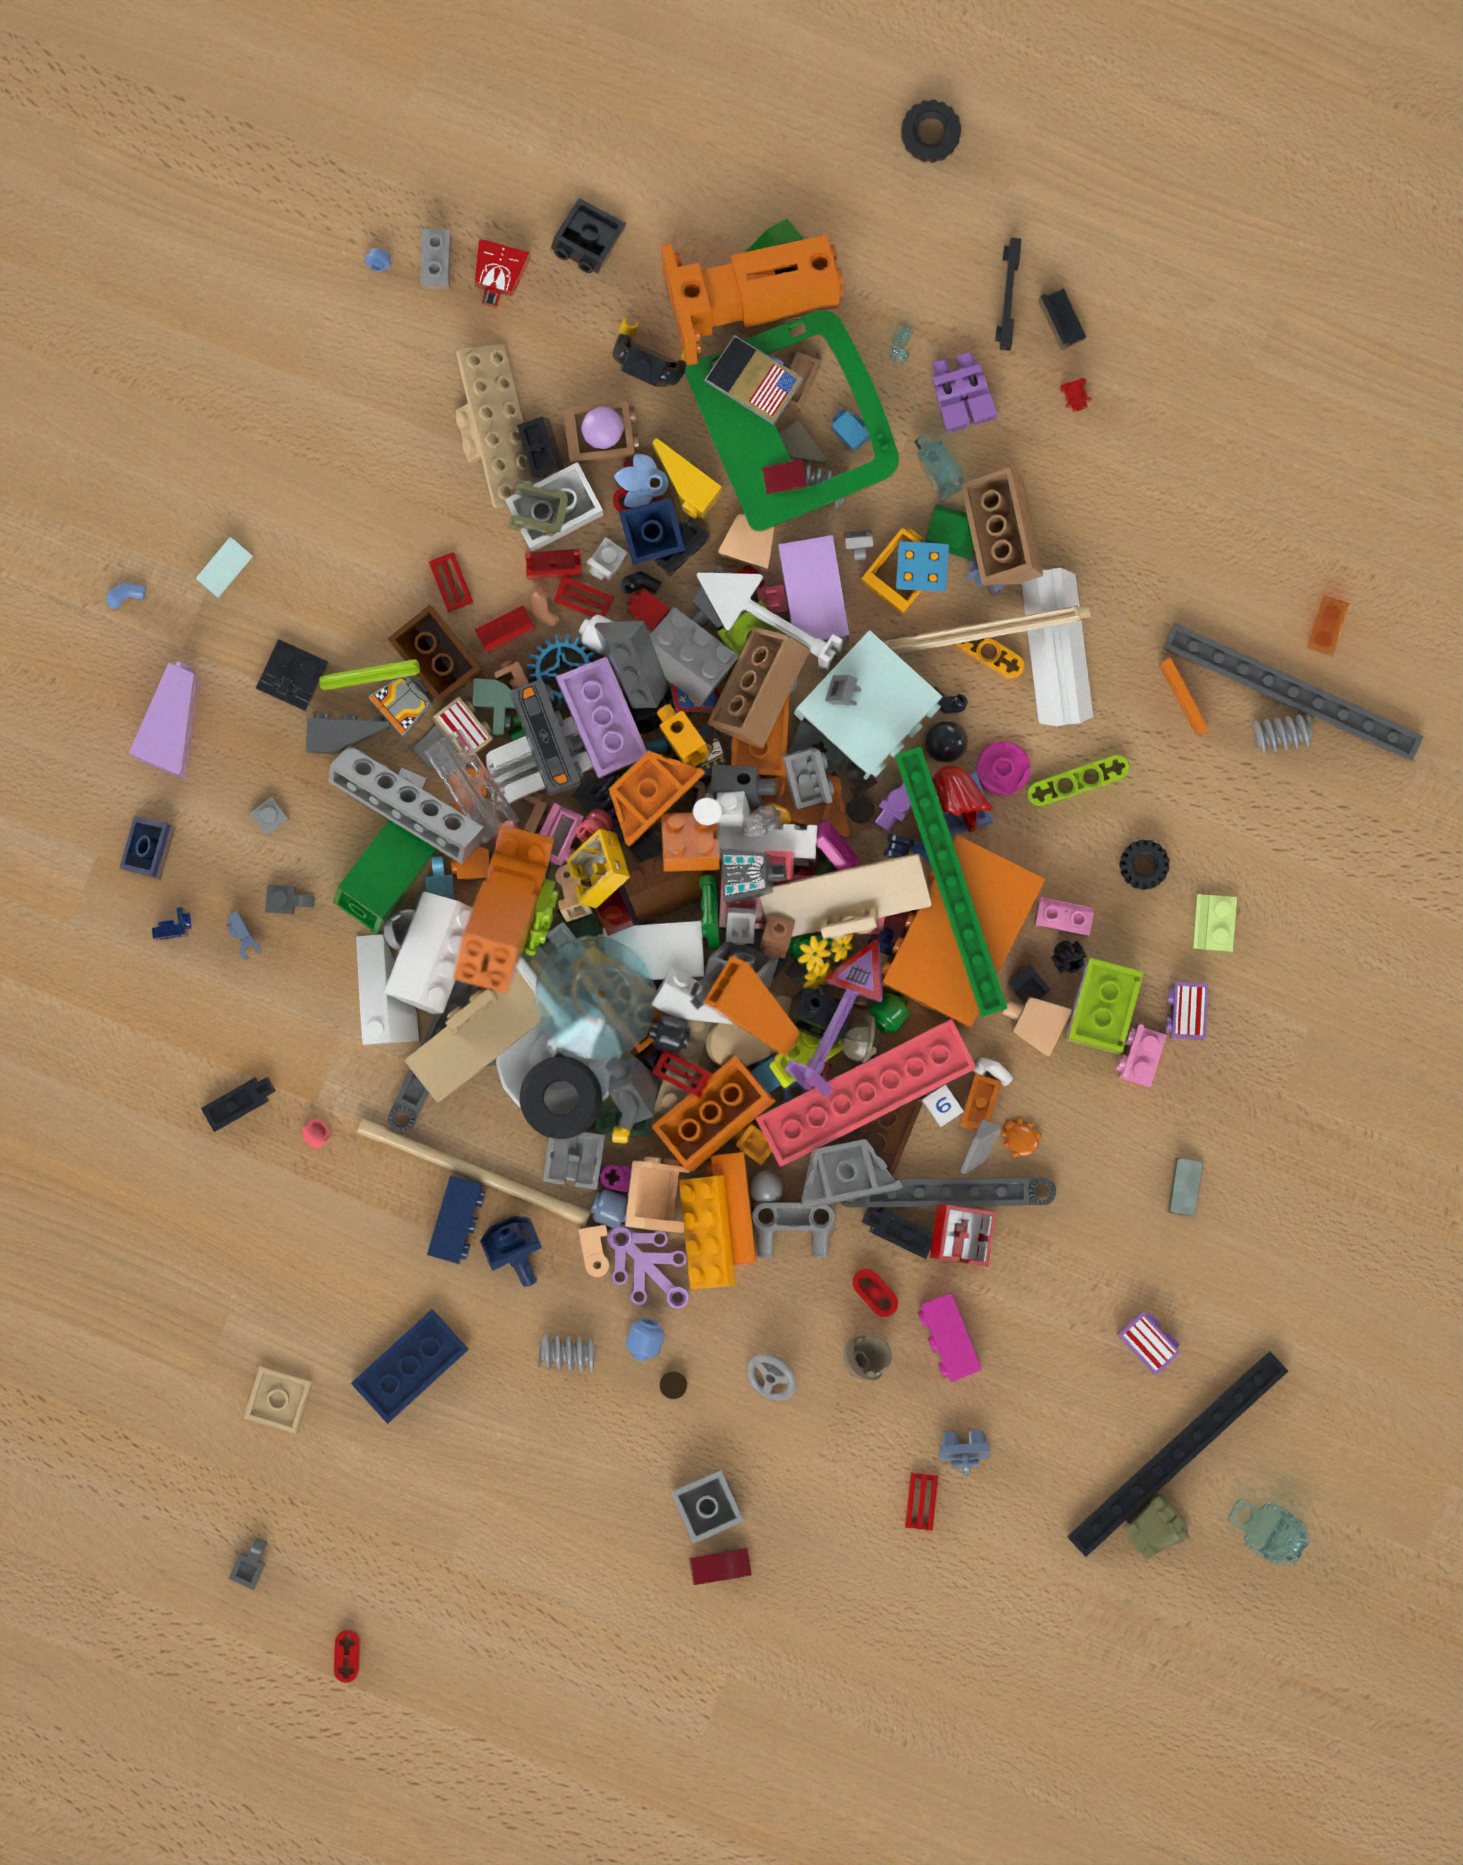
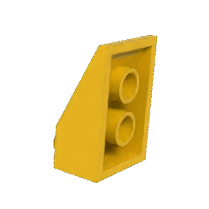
(692, 487)

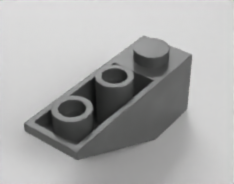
(335, 735)

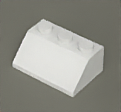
(580, 510)

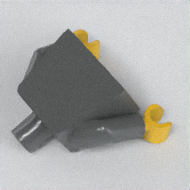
(634, 1093)

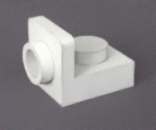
(606, 560)
(740, 926)

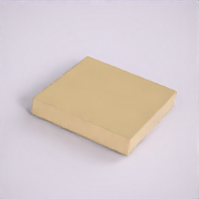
(278, 1399)

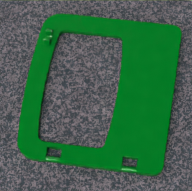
(750, 442)

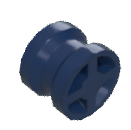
(898, 846)

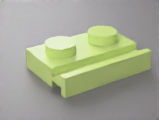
(1214, 923)

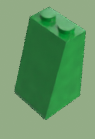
(383, 875)

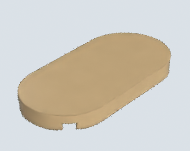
(729, 1040)

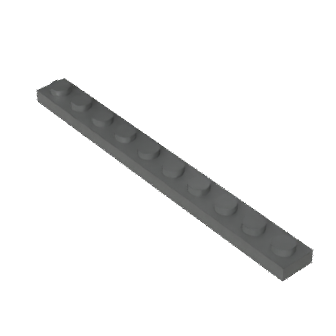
(1293, 692)

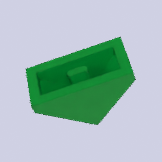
(776, 235)

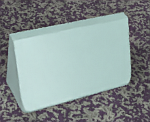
(224, 567)

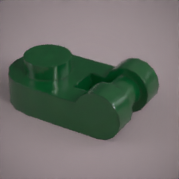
(585, 927)

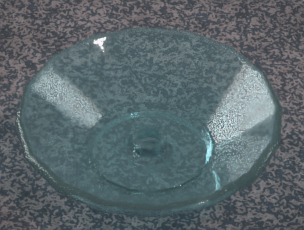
(575, 1012)

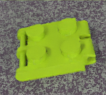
(542, 916)

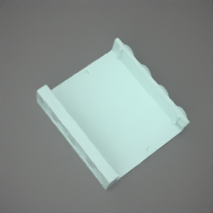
(886, 709)

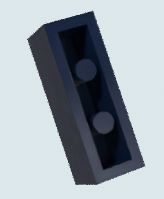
(456, 1220)

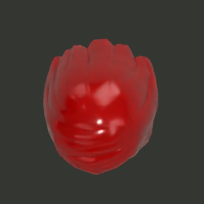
(960, 794)

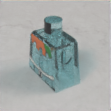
(939, 466)

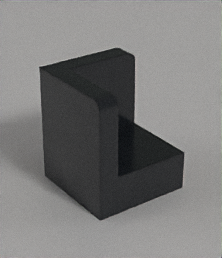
(1028, 984)

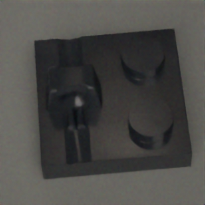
(292, 675)

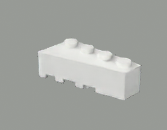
(782, 838)

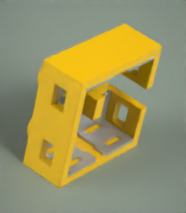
(602, 863)

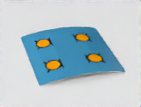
(922, 566)

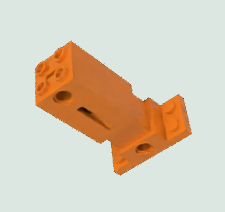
(752, 289)
(504, 909)

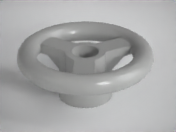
(774, 1372)

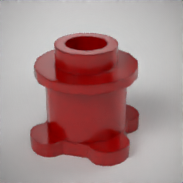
(1076, 394)

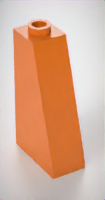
(750, 1006)

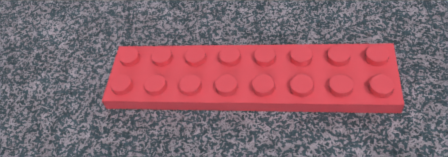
(866, 1093)

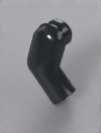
(638, 581)
(952, 704)

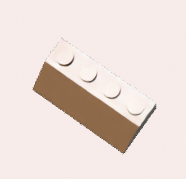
(1002, 528)
(758, 686)

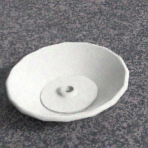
(530, 1050)

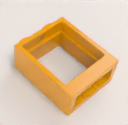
(879, 587)

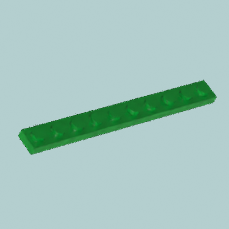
(950, 882)

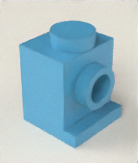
(850, 429)

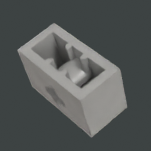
(435, 259)

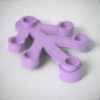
(644, 1263)

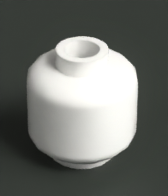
(589, 634)

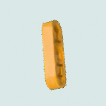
(990, 663)

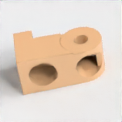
(570, 905)
(594, 1257)

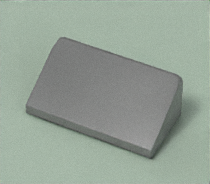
(980, 1146)

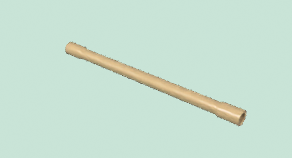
(565, 1209)

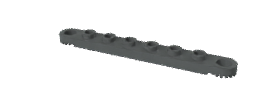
(412, 1092)
(960, 1193)

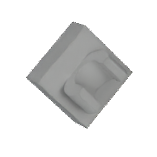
(858, 541)

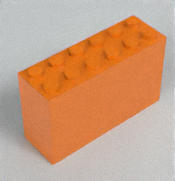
(928, 958)

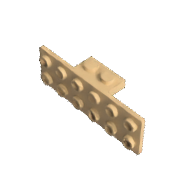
(491, 420)
(850, 897)
(475, 1036)

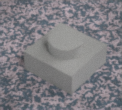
(269, 816)

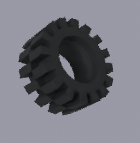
(1144, 881)

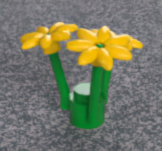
(813, 951)

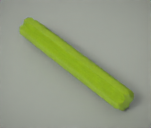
(369, 674)

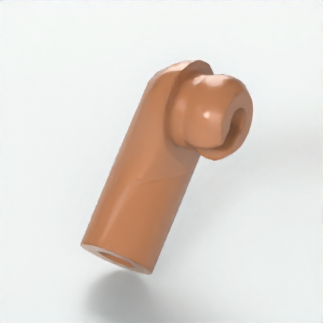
(540, 607)

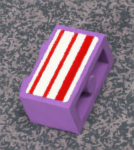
(1188, 1011)
(1149, 1342)

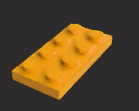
(707, 1232)

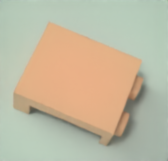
(654, 1195)

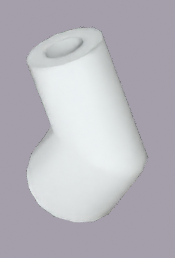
(993, 1067)

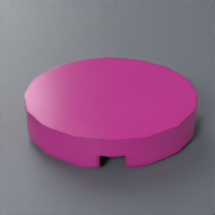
(1003, 768)

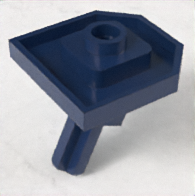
(511, 1243)

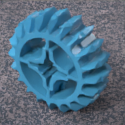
(559, 647)

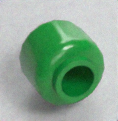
(890, 1012)

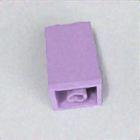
(814, 587)
(169, 722)

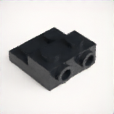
(587, 236)

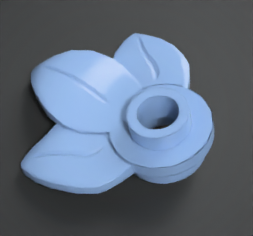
(637, 481)

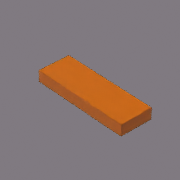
(1183, 697)

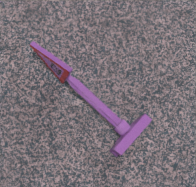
(858, 977)

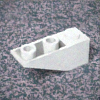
(675, 997)

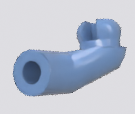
(122, 591)

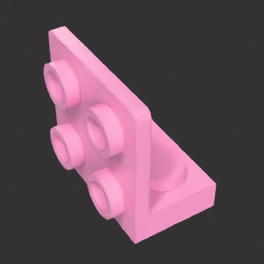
(1141, 1056)

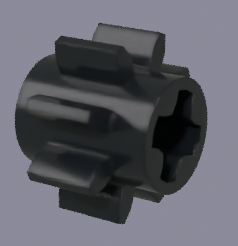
(1068, 956)

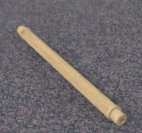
(988, 629)

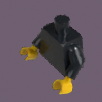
(644, 362)

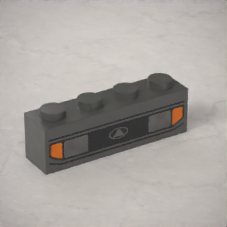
(545, 737)

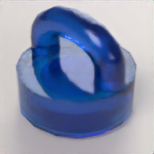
(886, 945)

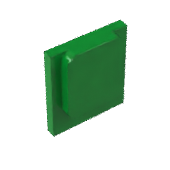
(951, 528)

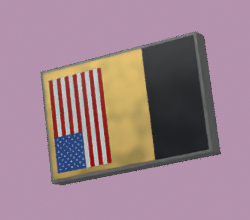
(754, 379)

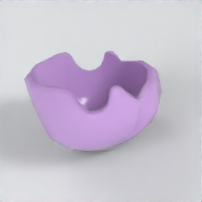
(602, 427)

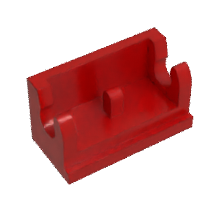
(553, 564)

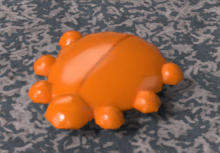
(1020, 1137)

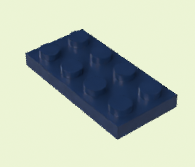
(409, 1366)

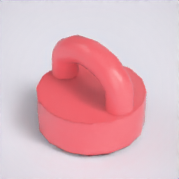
(315, 1133)

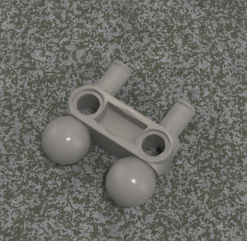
(766, 1191)

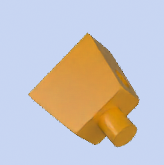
(687, 743)

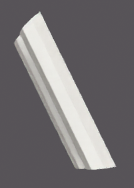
(1057, 652)
(515, 768)

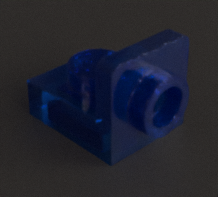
(169, 930)

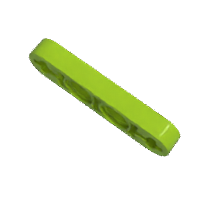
(1079, 784)

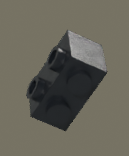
(814, 1012)

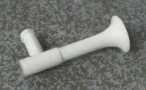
(707, 810)

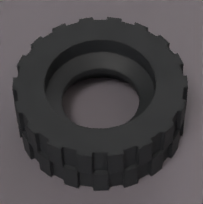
(938, 111)

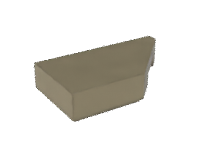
(800, 444)

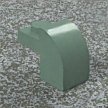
(496, 696)

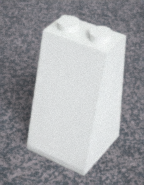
(666, 947)

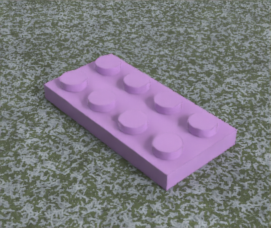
(602, 717)

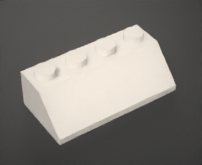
(429, 954)

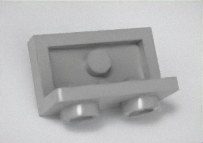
(807, 777)

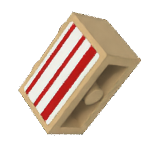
(461, 716)

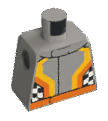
(402, 703)

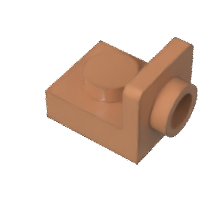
(507, 668)

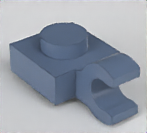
(239, 929)

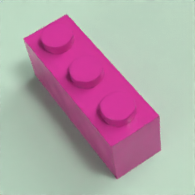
(949, 1337)

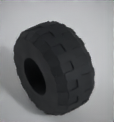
(587, 1106)

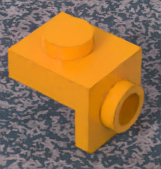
(753, 1144)

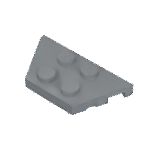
(845, 1174)

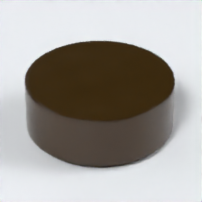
(860, 809)
(673, 1385)

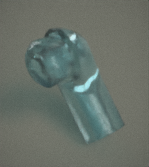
(898, 344)

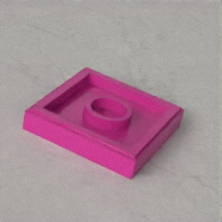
(836, 847)

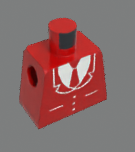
(499, 270)

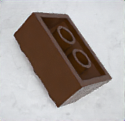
(441, 655)
(660, 892)

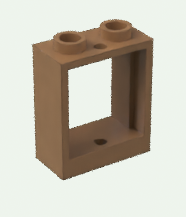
(600, 456)

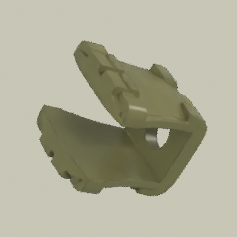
(526, 489)
(1156, 1527)

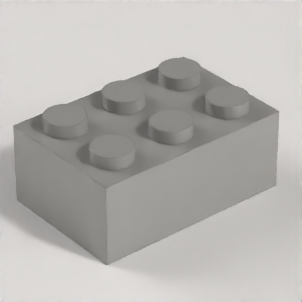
(691, 656)

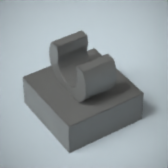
(841, 690)

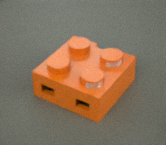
(688, 843)

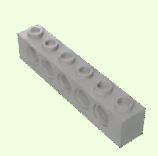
(405, 804)

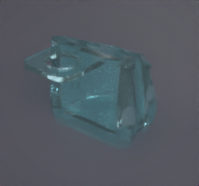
(1272, 1532)

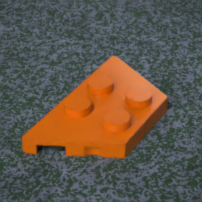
(649, 792)
(813, 814)

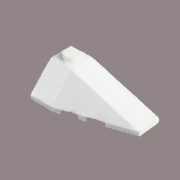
(382, 1016)

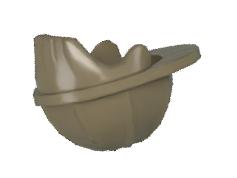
(860, 1041)
(867, 1357)

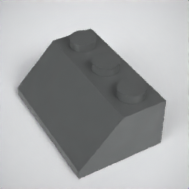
(633, 662)

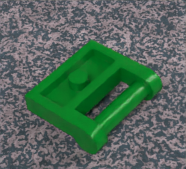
(709, 909)

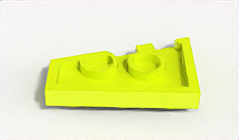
(801, 1053)

